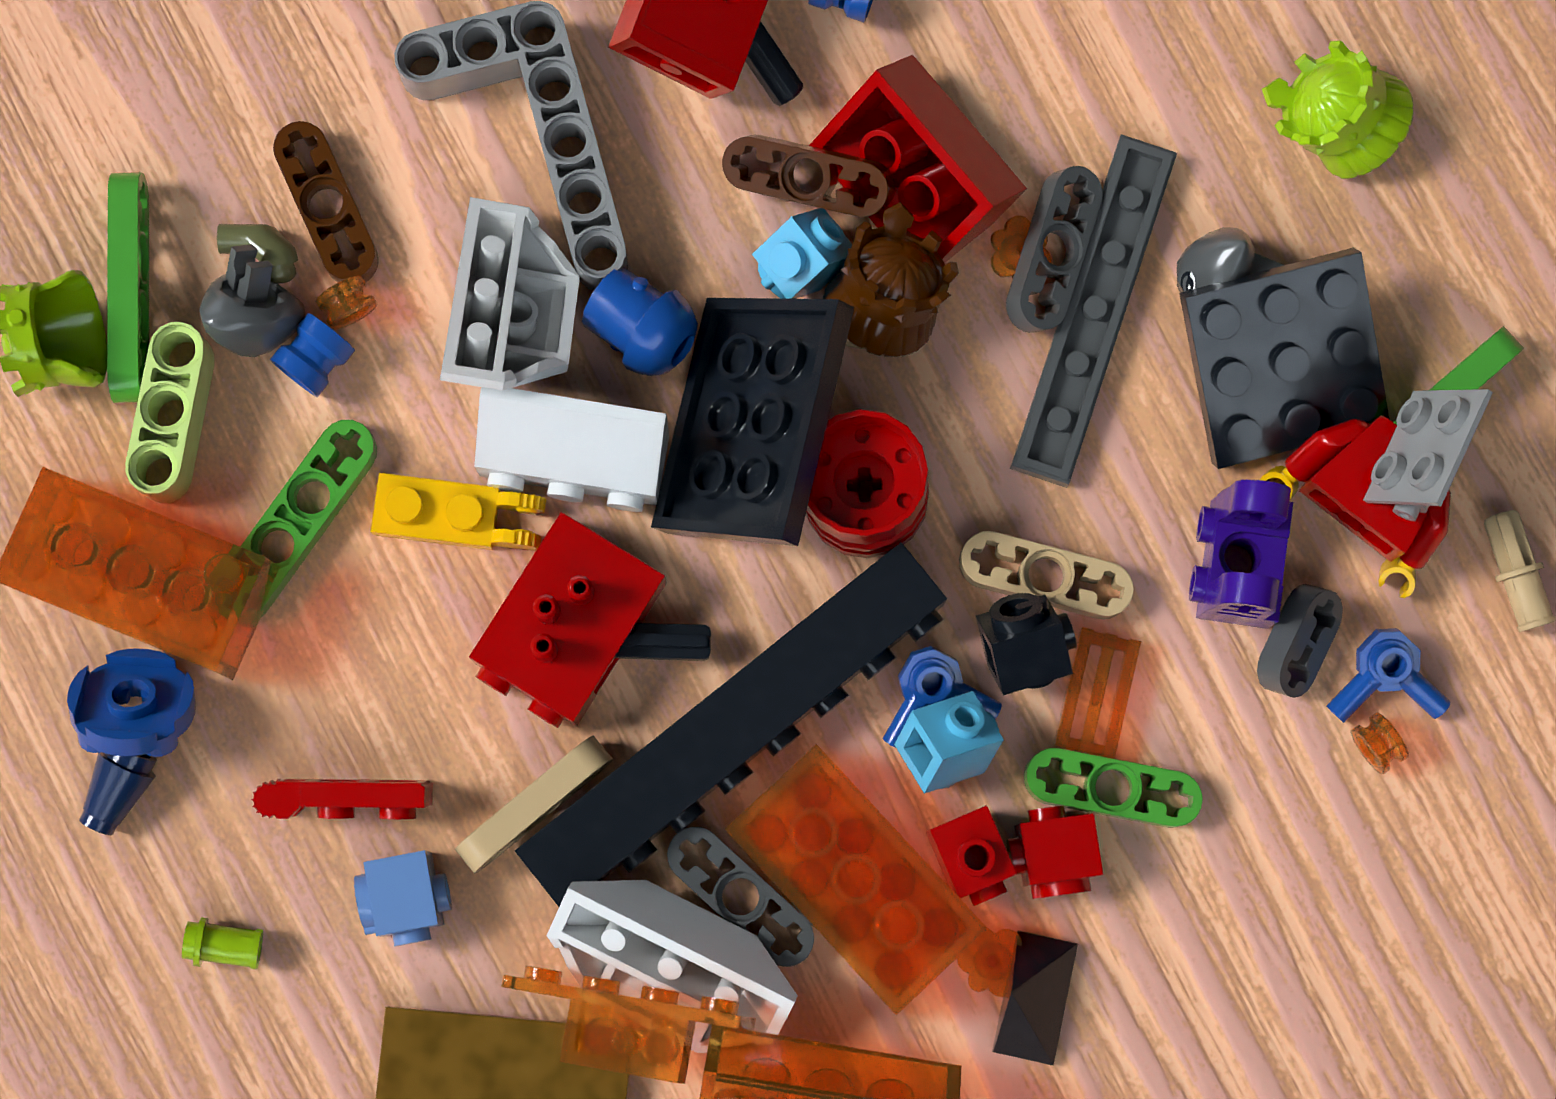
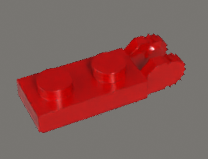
(340, 796)

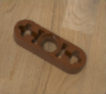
(770, 149)
(324, 159)

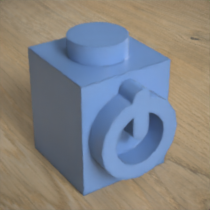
(402, 897)

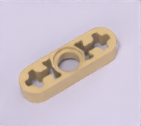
(1085, 600)
(533, 804)

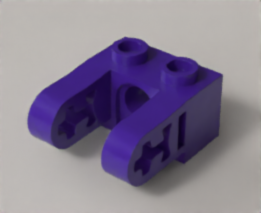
(1259, 520)

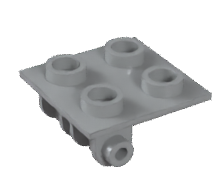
(1426, 449)

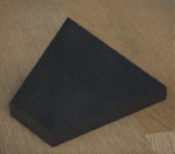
(1035, 999)

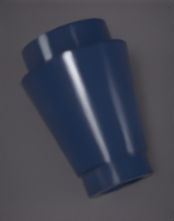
(115, 789)

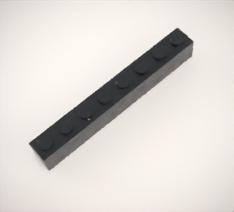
(735, 724)

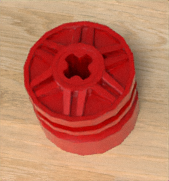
(877, 450)

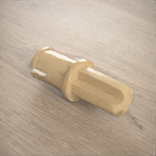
(1518, 570)

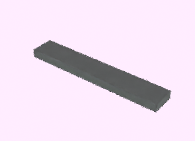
(1095, 312)

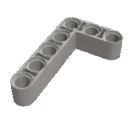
(553, 119)

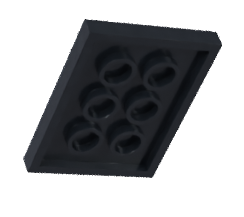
(753, 419)

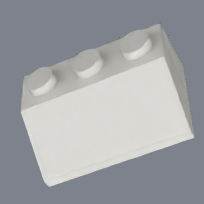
(571, 447)

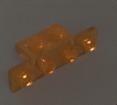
(625, 1032)

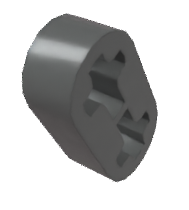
(1300, 640)

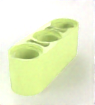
(158, 386)

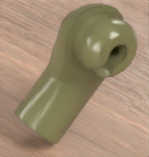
(270, 244)

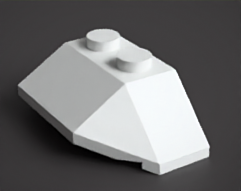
(509, 301)
(664, 942)

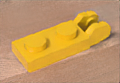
(450, 513)

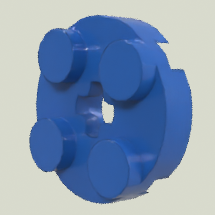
(136, 730)

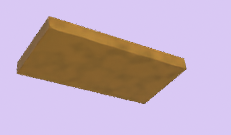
(483, 1058)

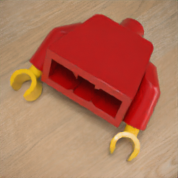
(1336, 477)

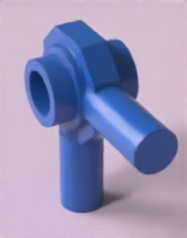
(1388, 663)
(928, 679)

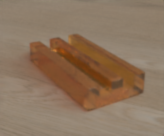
(1108, 643)

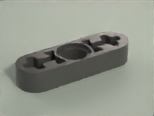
(1075, 233)
(716, 854)

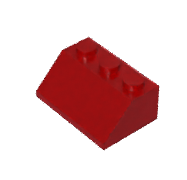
(933, 151)

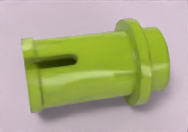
(221, 944)

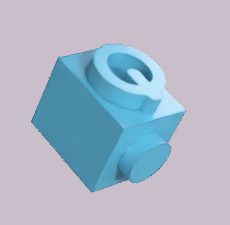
(802, 255)
(948, 741)

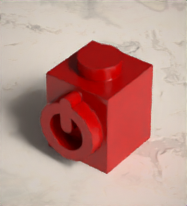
(1056, 852)
(972, 856)

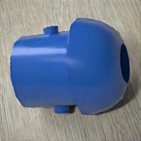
(641, 322)

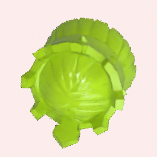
(1343, 110)
(53, 333)

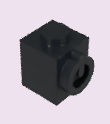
(1026, 642)

